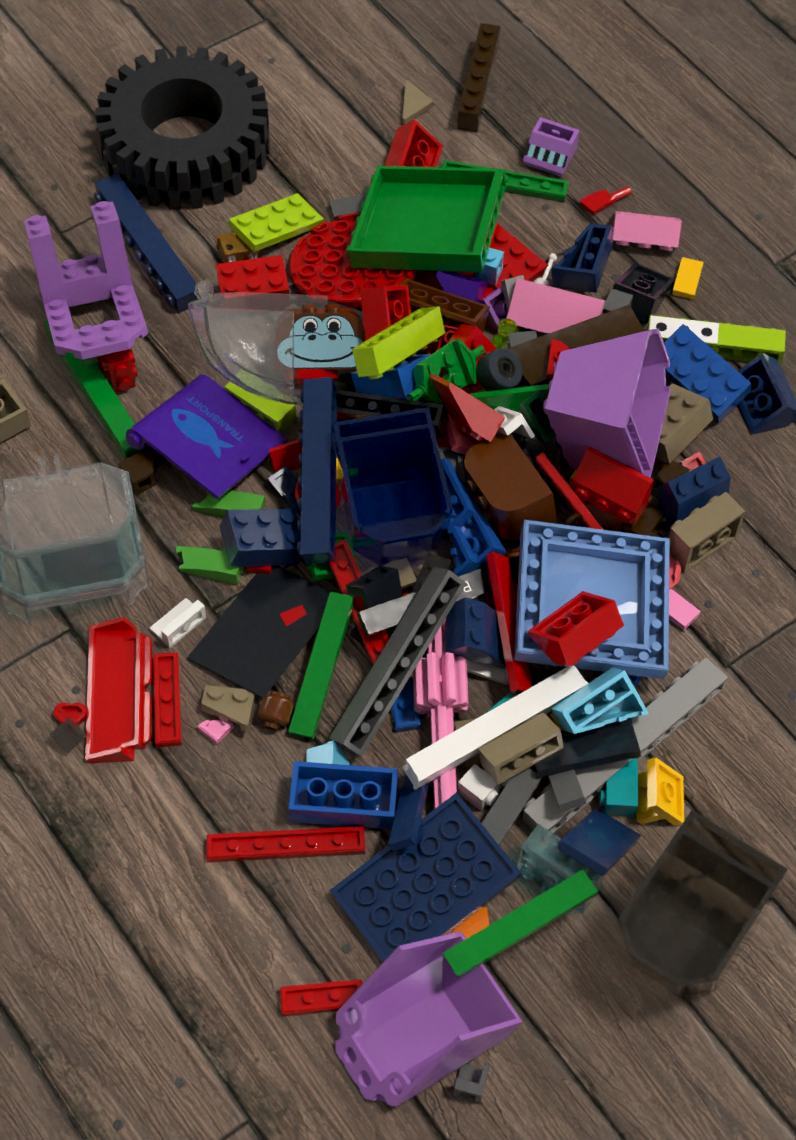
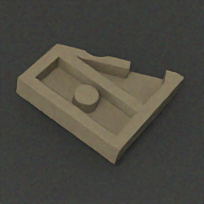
(229, 704)

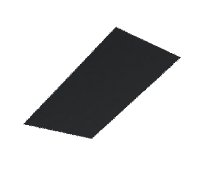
(250, 637)

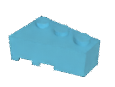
(600, 703)

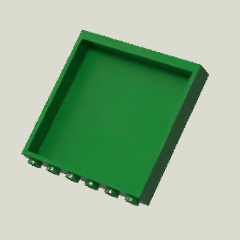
(428, 219)

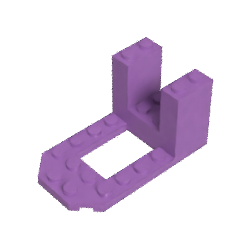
(86, 282)

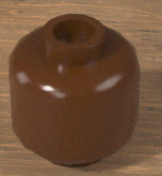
(275, 710)

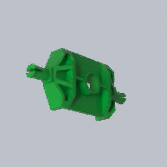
(457, 365)

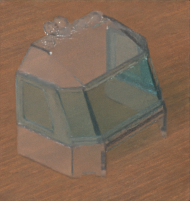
(68, 538)

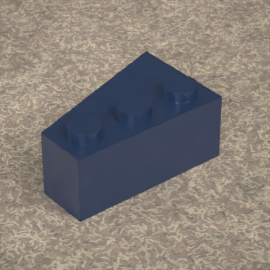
(585, 261)

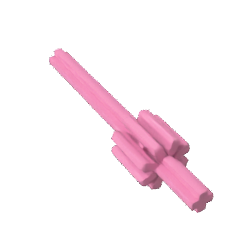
(441, 691)

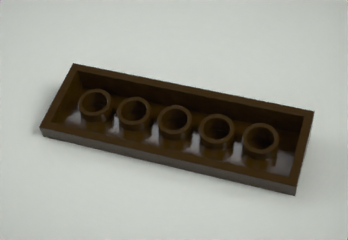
(535, 353)

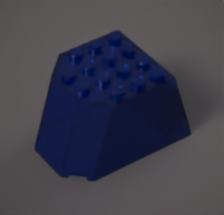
(392, 485)

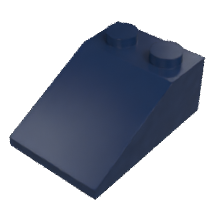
(474, 633)

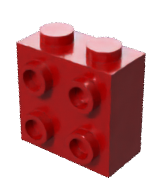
(119, 369)

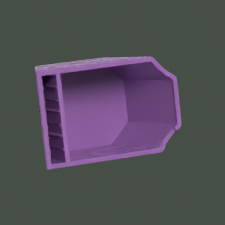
(611, 399)

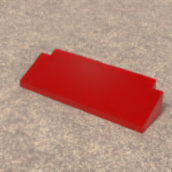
(117, 692)

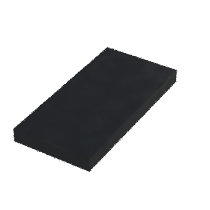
(592, 748)

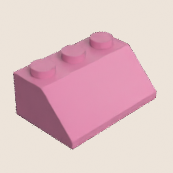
(646, 230)

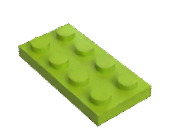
(275, 222)

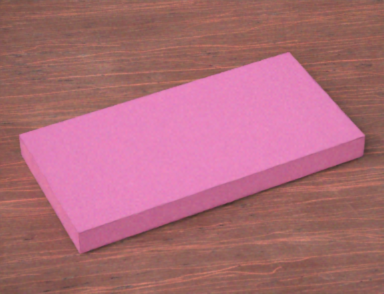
(550, 308)

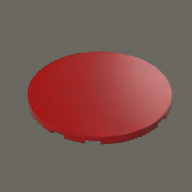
(322, 266)

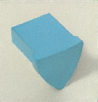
(327, 753)

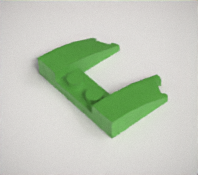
(211, 562)

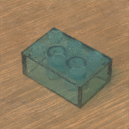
(548, 865)

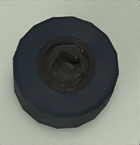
(499, 370)

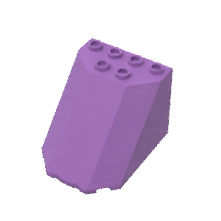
(419, 1021)

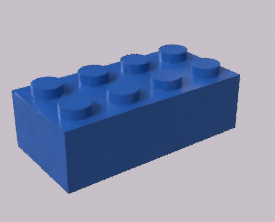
(704, 372)
(343, 795)

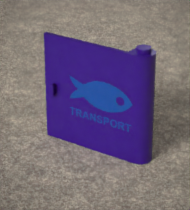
(207, 435)

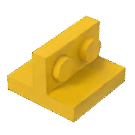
(660, 794)

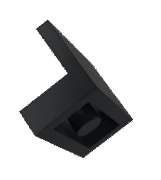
(377, 586)

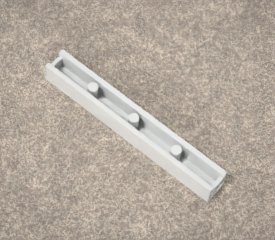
(466, 741)

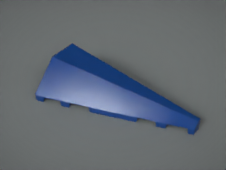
(468, 527)

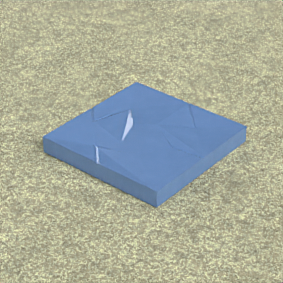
(620, 566)

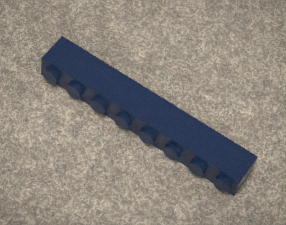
(148, 244)
(318, 471)

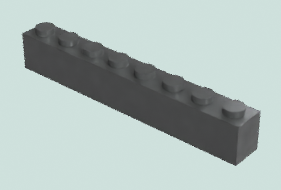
(397, 661)

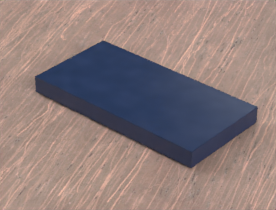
(598, 841)

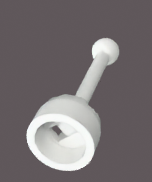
(552, 258)

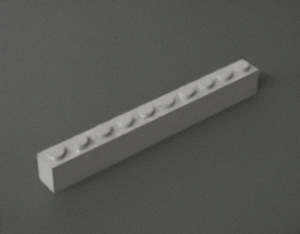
(665, 716)

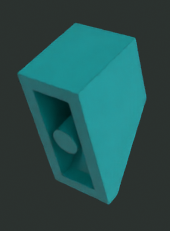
(621, 791)

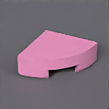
(215, 729)

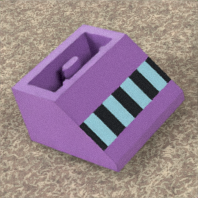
(551, 146)

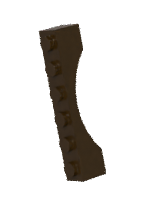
(477, 78)

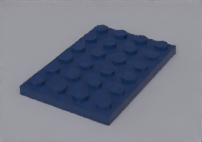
(428, 885)

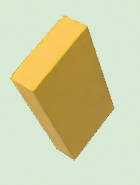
(687, 278)

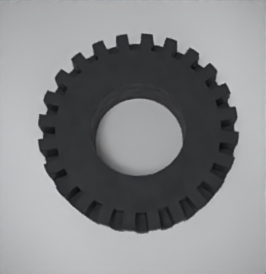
(180, 89)

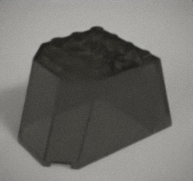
(698, 907)

